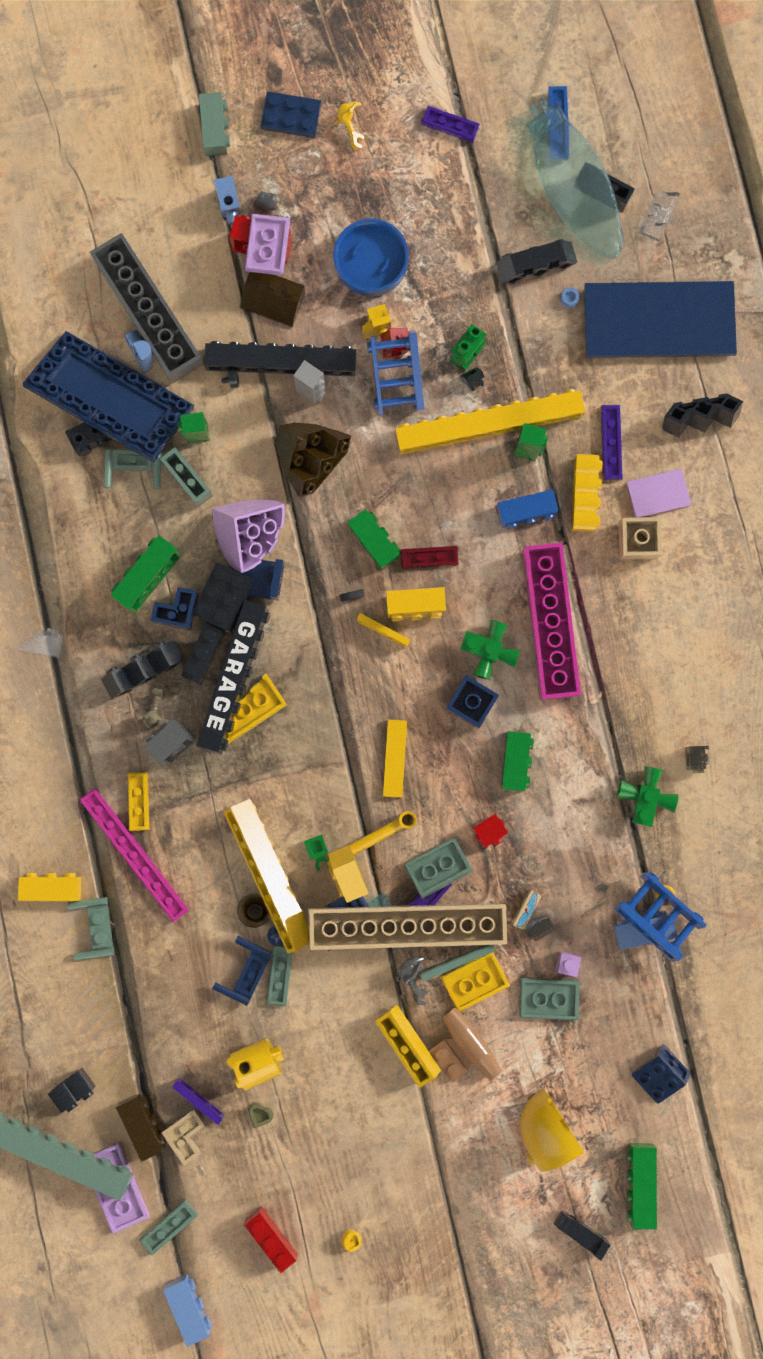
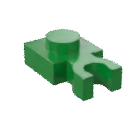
(316, 849)

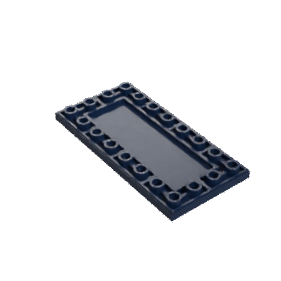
(660, 319)
(108, 396)

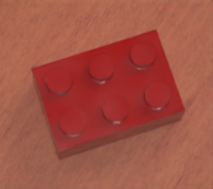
(240, 236)

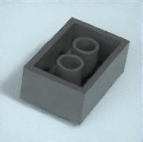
(169, 742)

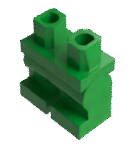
(469, 345)

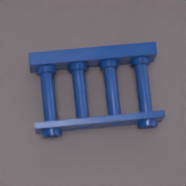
(411, 361)
(642, 922)

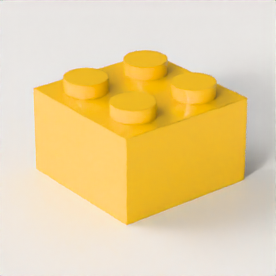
(346, 874)

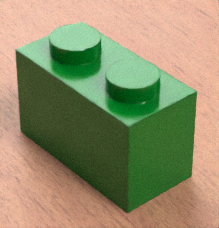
(194, 427)

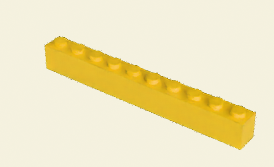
(489, 422)

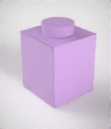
(568, 964)

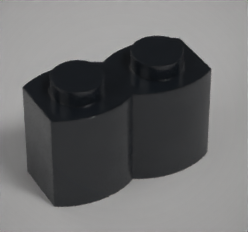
(71, 1090)

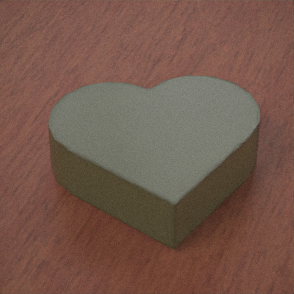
(260, 1115)

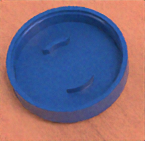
(371, 257)

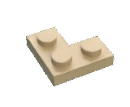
(180, 1133)

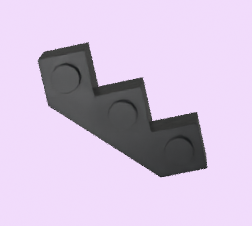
(536, 261)
(701, 414)
(141, 669)

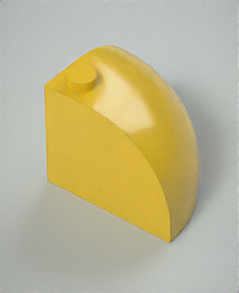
(547, 1134)

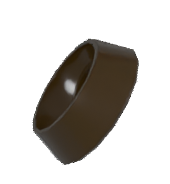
(252, 911)

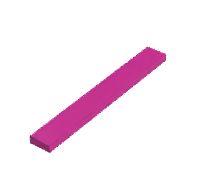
(134, 855)

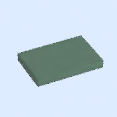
(438, 867)
(549, 998)

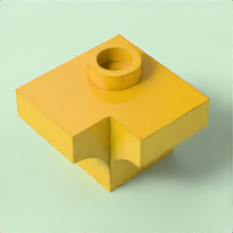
(377, 323)

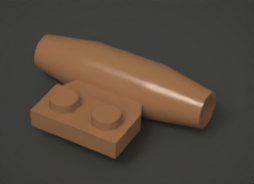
(463, 1049)

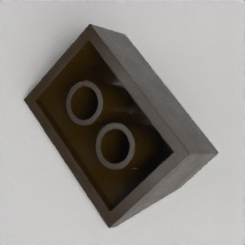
(272, 297)

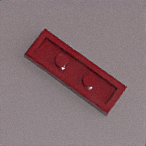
(429, 557)

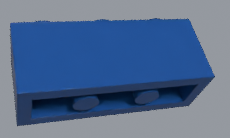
(527, 509)

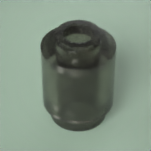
(539, 928)

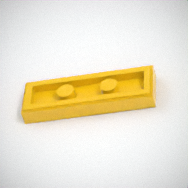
(383, 630)
(138, 801)

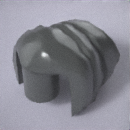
(266, 202)

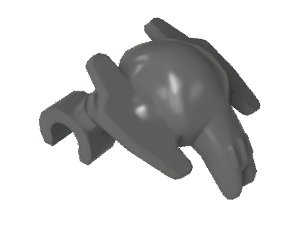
(407, 974)

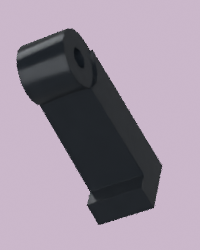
(582, 1234)

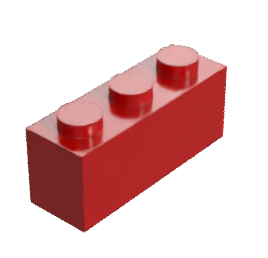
(271, 1239)

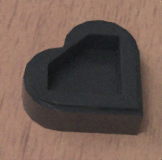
(351, 595)

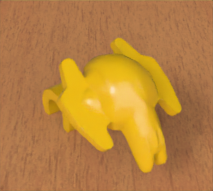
(344, 115)

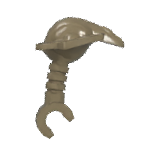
(151, 718)

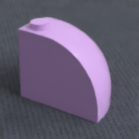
(248, 530)

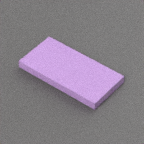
(132, 1206)

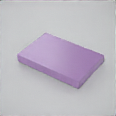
(267, 244)
(658, 493)

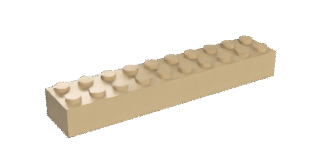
(407, 926)

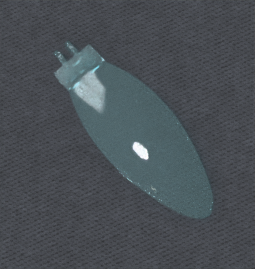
(575, 181)

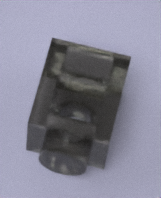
(696, 758)

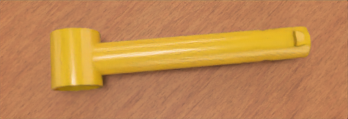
(382, 833)

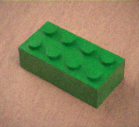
(145, 574)

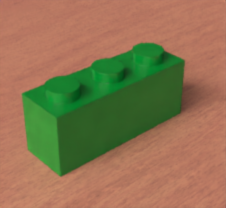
(531, 442)
(374, 539)
(516, 761)

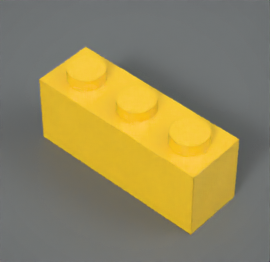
(49, 887)

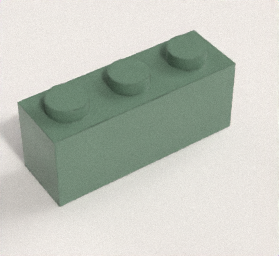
(214, 124)
(186, 477)

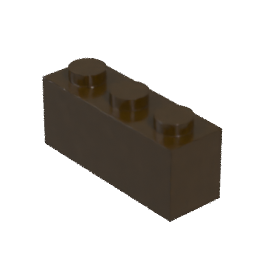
(141, 1127)

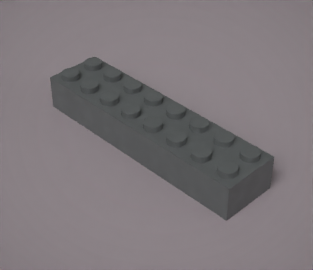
(146, 308)

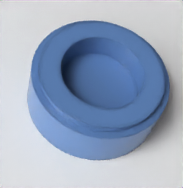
(569, 297)

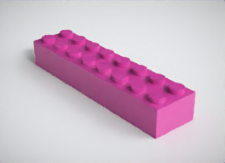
(551, 621)

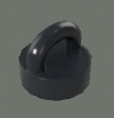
(232, 378)

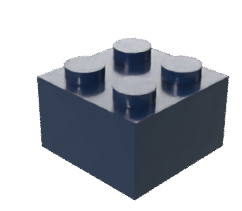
(472, 702)

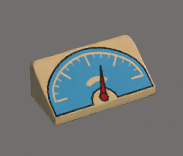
(526, 909)

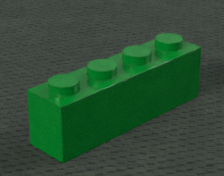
(643, 1185)

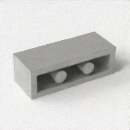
(309, 383)

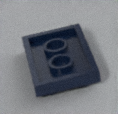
(291, 114)

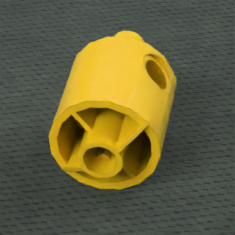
(263, 1063)

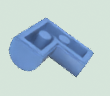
(140, 349)

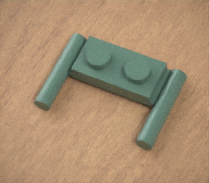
(130, 461)
(99, 928)

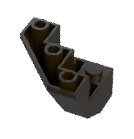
(310, 454)

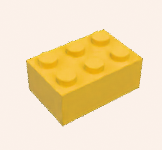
(415, 604)

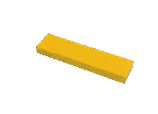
(395, 758)

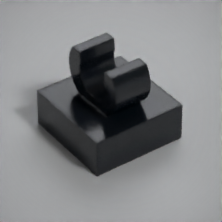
(472, 376)

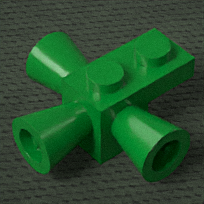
(489, 649)
(647, 797)

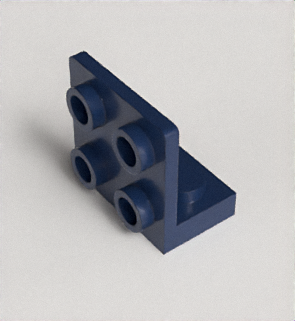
(267, 579)
(662, 1075)

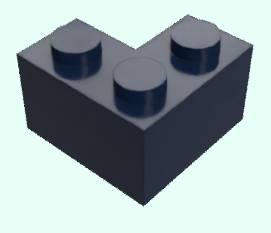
(180, 613)

